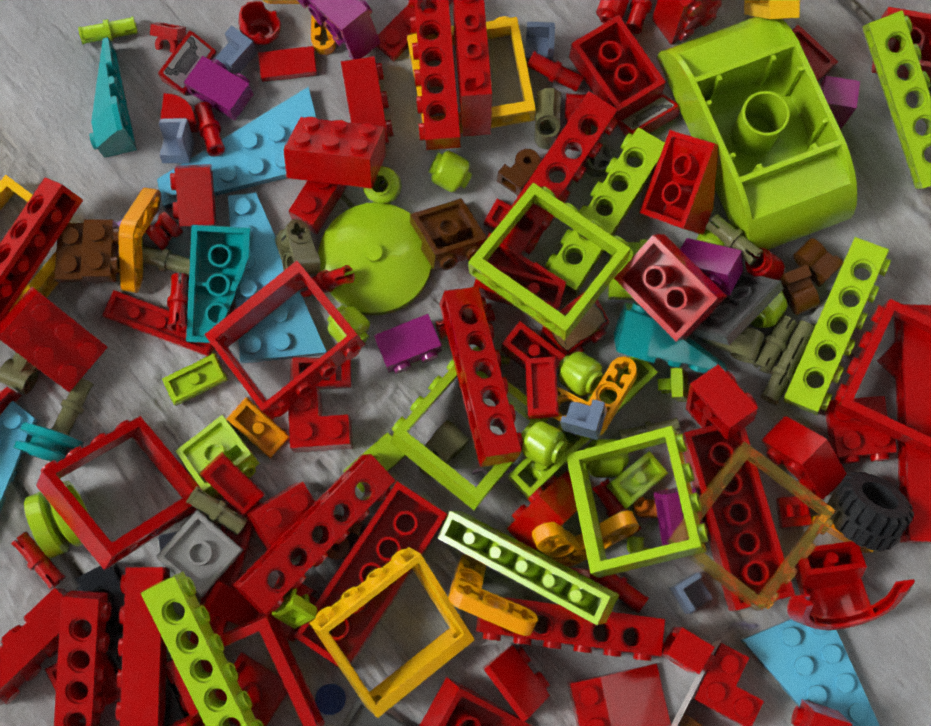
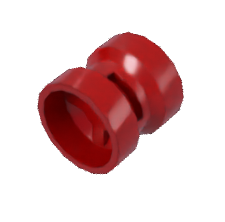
(158, 236)

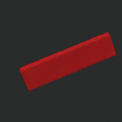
(149, 320)

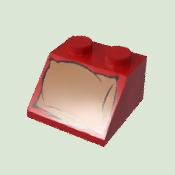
(590, 328)

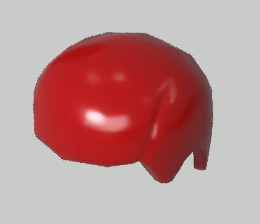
(259, 23)

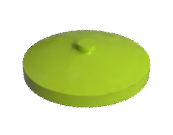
(383, 256)

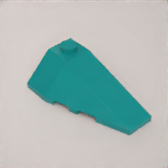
(110, 114)
(215, 272)
(645, 339)

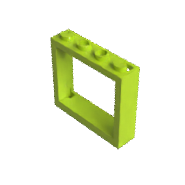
(523, 298)
(433, 464)
(587, 513)

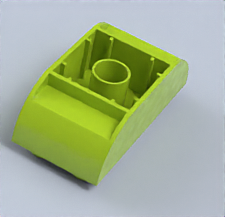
(777, 140)

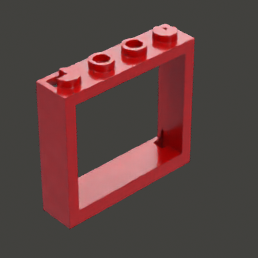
(473, 67)
(258, 308)
(859, 366)
(81, 523)
(283, 660)

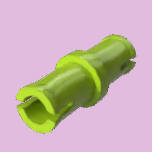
(108, 29)

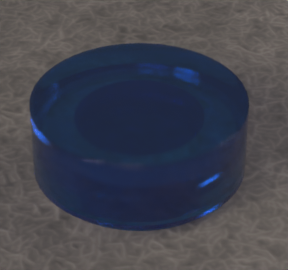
(330, 699)

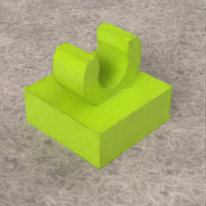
(677, 384)
(295, 610)

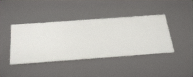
(691, 691)

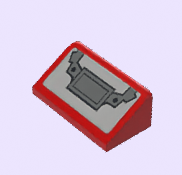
(184, 60)
(650, 116)

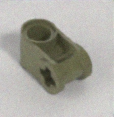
(297, 248)
(446, 443)

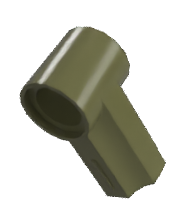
(547, 117)
(744, 347)
(18, 374)

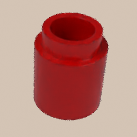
(611, 8)
(767, 265)

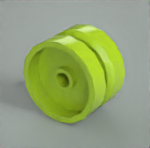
(48, 526)

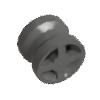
(598, 170)

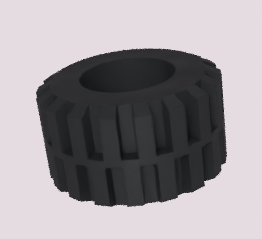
(870, 511)

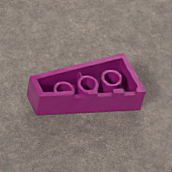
(347, 22)

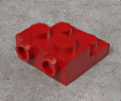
(855, 439)

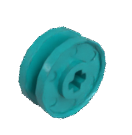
(46, 443)

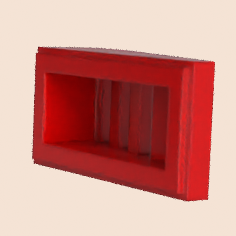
(304, 362)

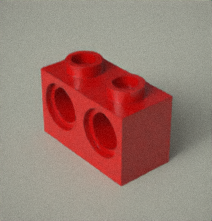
(688, 651)

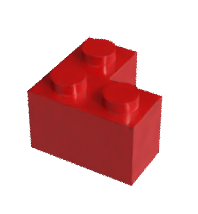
(720, 402)
(314, 432)
(805, 456)
(552, 504)
(279, 513)
(719, 689)

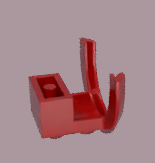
(834, 590)

